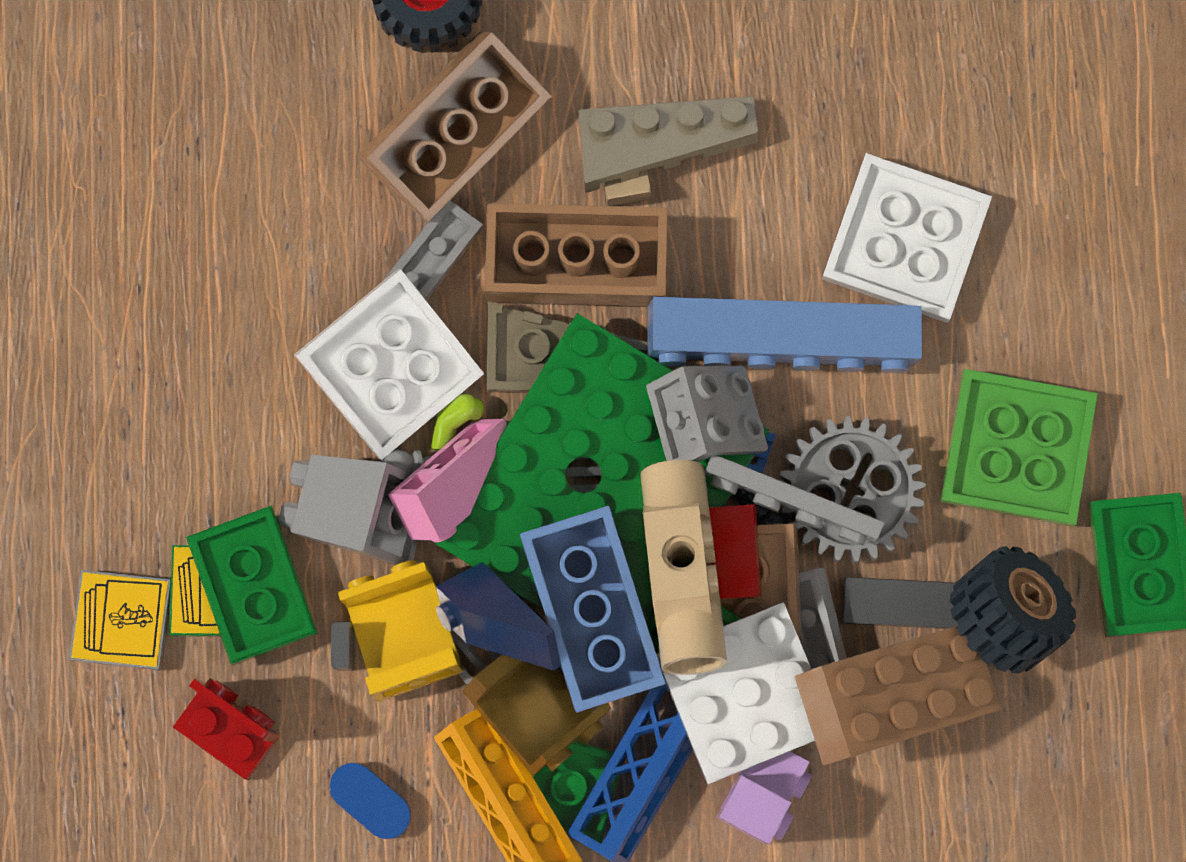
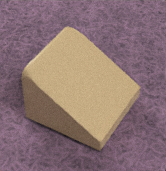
(628, 191)

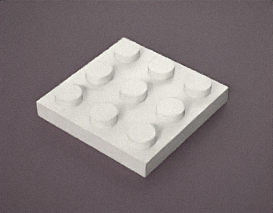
(907, 237)
(389, 364)
(751, 703)

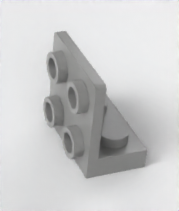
(706, 413)

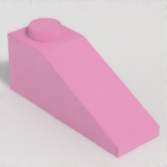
(448, 483)

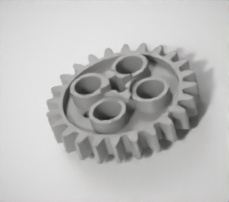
(892, 507)

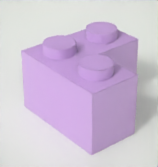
(763, 795)

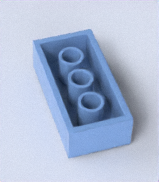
(592, 609)

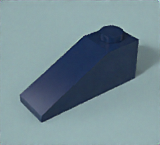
(495, 618)

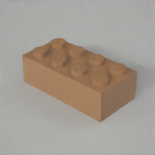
(575, 254)
(895, 694)

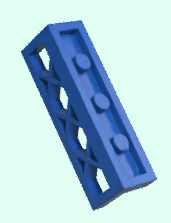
(649, 789)

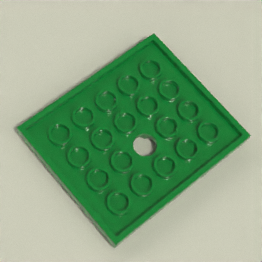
(581, 405)

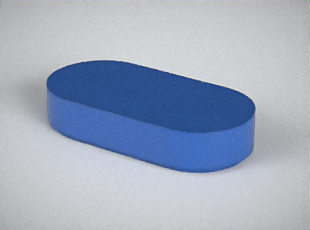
(370, 801)

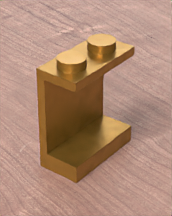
(532, 711)

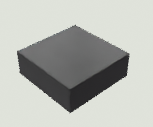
(342, 646)

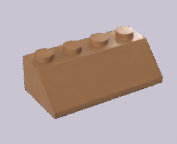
(454, 125)

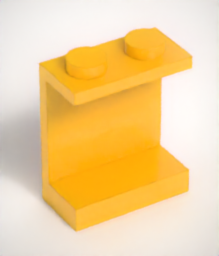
(400, 630)

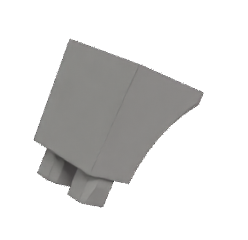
(349, 507)

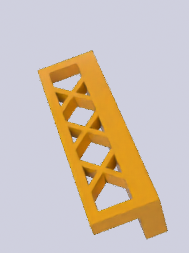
(504, 793)

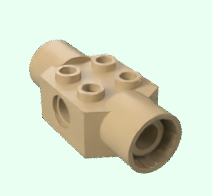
(687, 597)

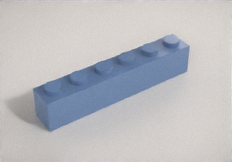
(784, 333)

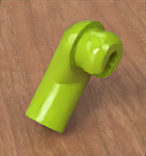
(456, 413)

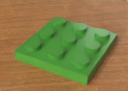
(1019, 447)

